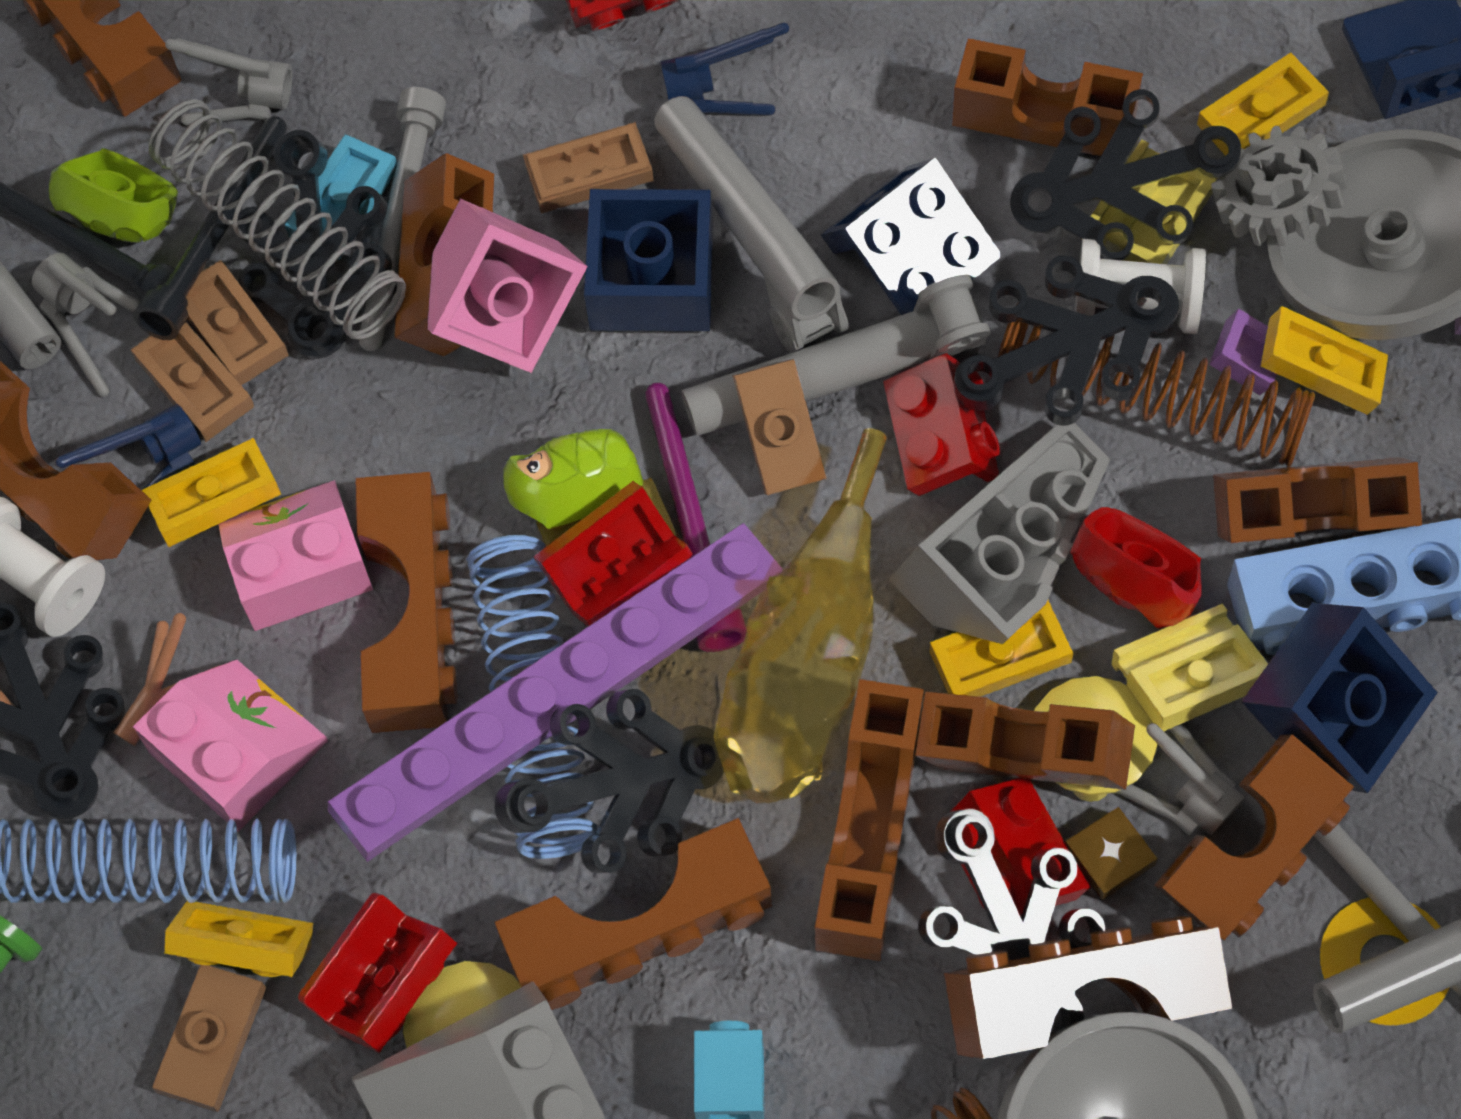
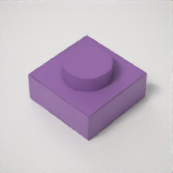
(1242, 348)

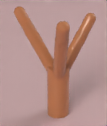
(161, 655)

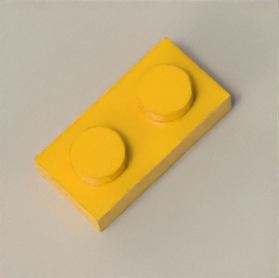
(1274, 97)
(1324, 360)
(211, 492)
(981, 666)
(239, 939)

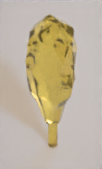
(803, 650)

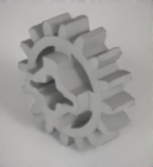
(1281, 186)

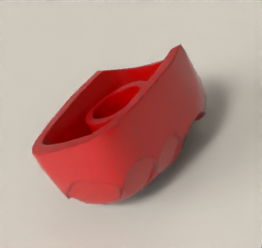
(1138, 566)

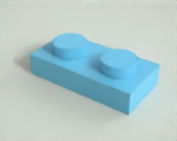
(347, 168)

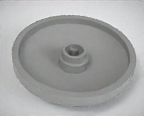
(1393, 247)
(1126, 1070)

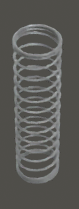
(201, 148)

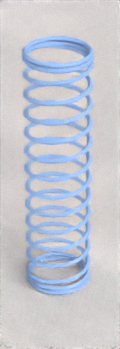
(562, 821)
(281, 861)

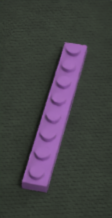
(580, 671)

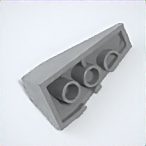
(1002, 549)

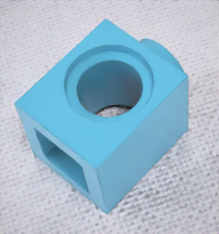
(729, 1072)

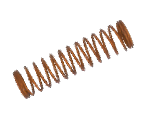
(1302, 403)

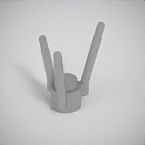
(260, 81)
(71, 290)
(1206, 796)

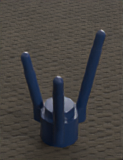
(691, 74)
(163, 437)

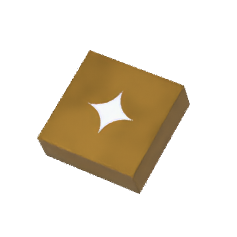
(1111, 853)

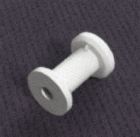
(1185, 280)
(59, 588)

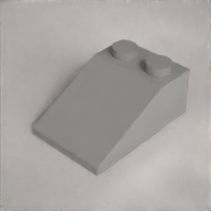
(486, 1066)

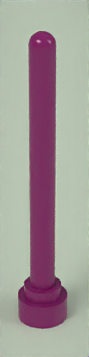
(731, 629)

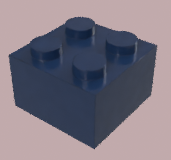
(649, 260)
(1342, 692)

